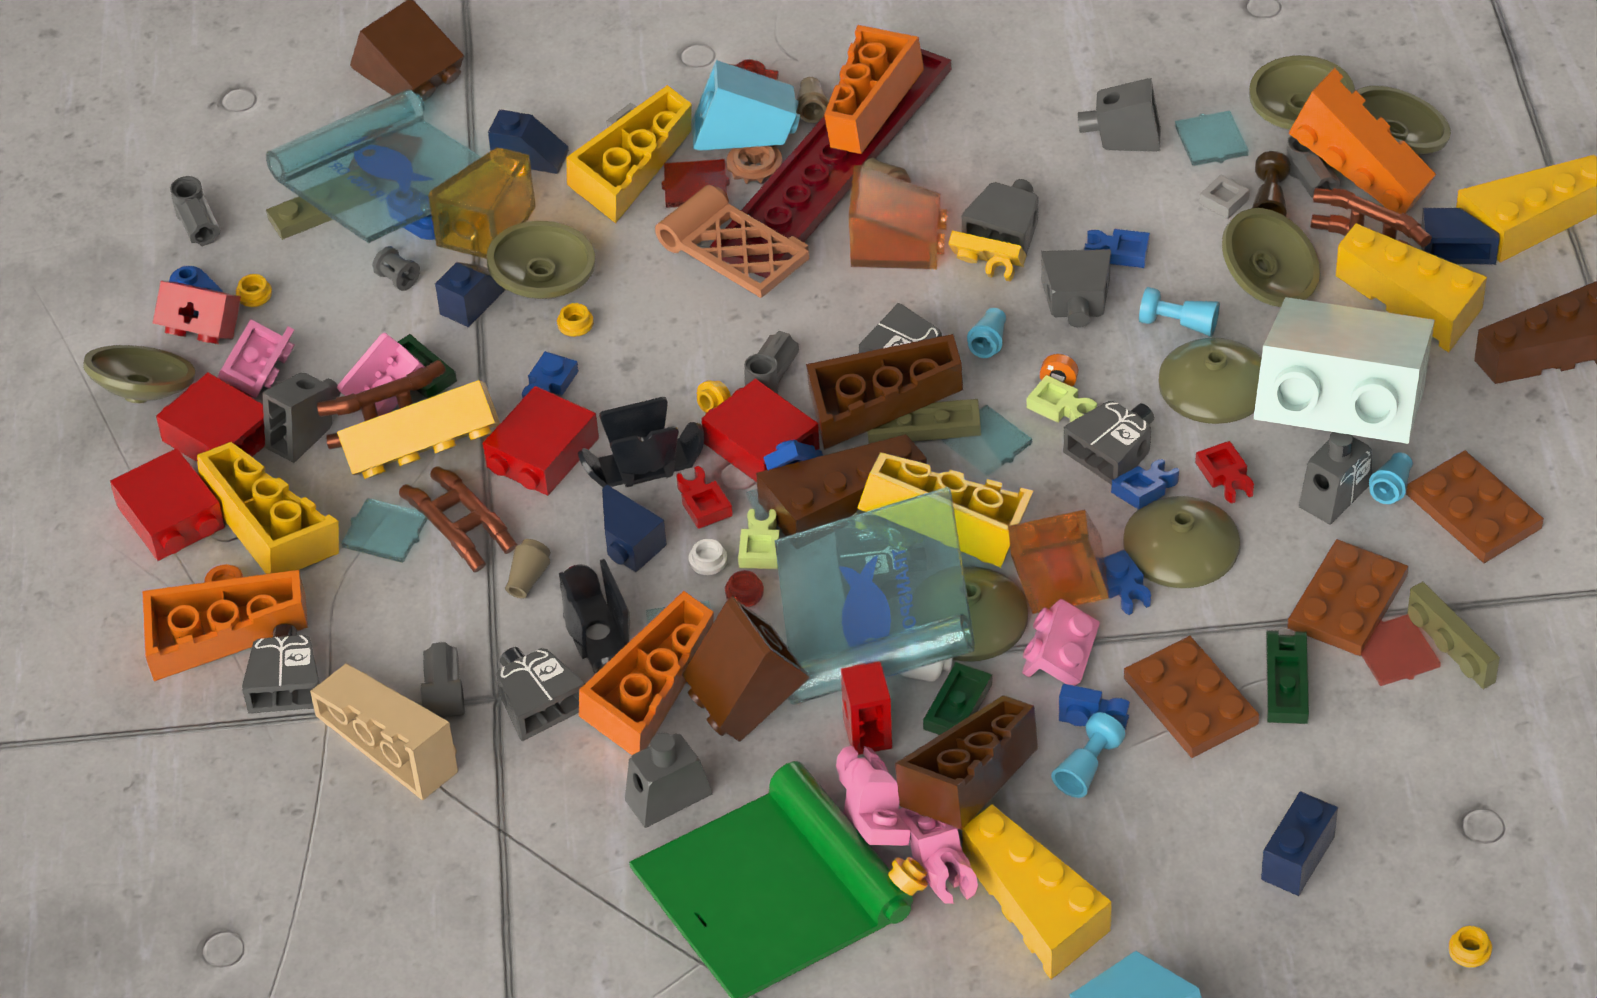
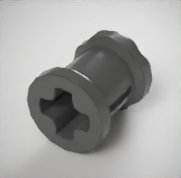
(396, 268)

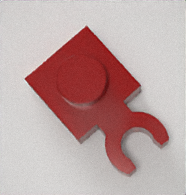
(1225, 467)
(703, 501)

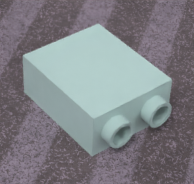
(1344, 370)

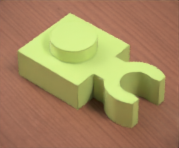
(1058, 400)
(758, 542)

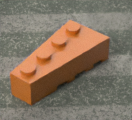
(871, 85)
(1361, 146)
(217, 618)
(645, 677)

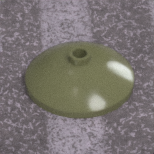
(1285, 84)
(1409, 118)
(1270, 256)
(540, 259)
(138, 372)
(1211, 380)
(1182, 541)
(996, 613)

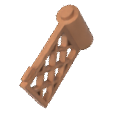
(701, 220)

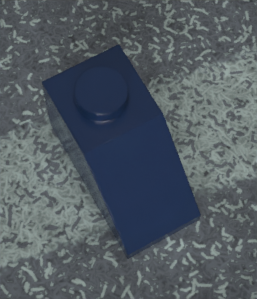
(528, 136)
(1459, 237)
(466, 292)
(630, 530)

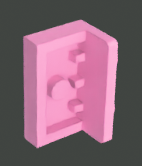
(255, 357)
(380, 365)
(1061, 643)

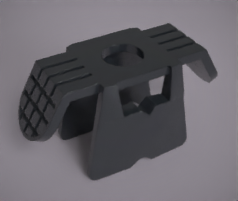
(642, 445)
(586, 607)

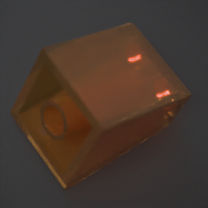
(894, 222)
(1059, 560)

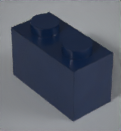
(1299, 843)

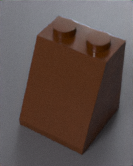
(406, 52)
(741, 671)

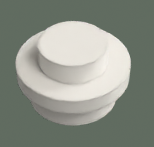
(707, 557)

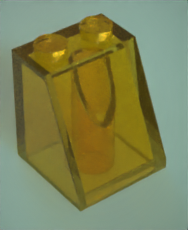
(482, 201)

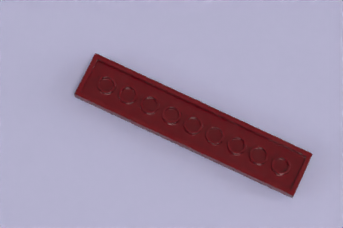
(819, 176)

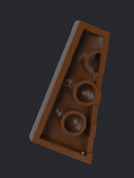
(1541, 338)
(881, 385)
(825, 486)
(968, 763)

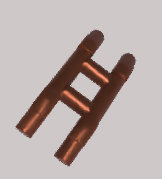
(1360, 208)
(367, 399)
(456, 531)

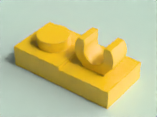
(997, 253)

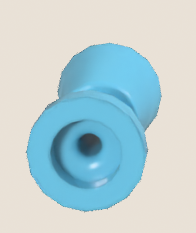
(1196, 315)
(1078, 769)

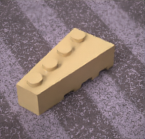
(388, 729)

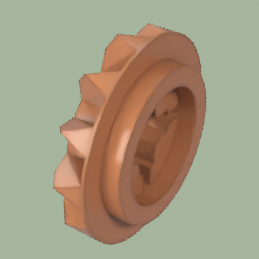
(738, 160)

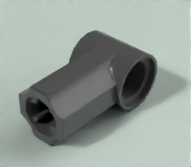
(1310, 168)
(194, 210)
(771, 360)
(442, 687)

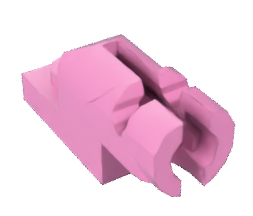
(871, 798)
(940, 853)

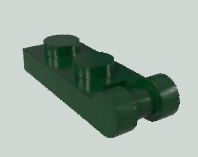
(1287, 677)

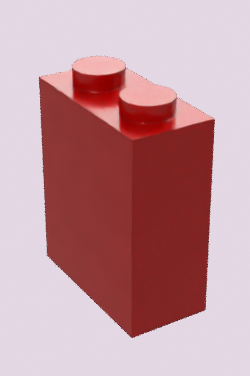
(212, 416)
(753, 425)
(540, 440)
(167, 504)

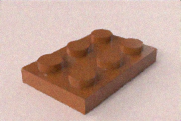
(1474, 506)
(1348, 597)
(1191, 696)

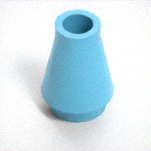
(987, 334)
(1391, 479)

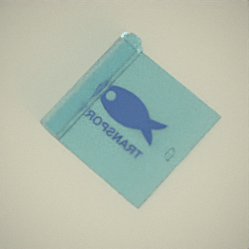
(371, 166)
(875, 592)

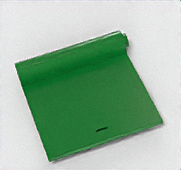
(772, 885)

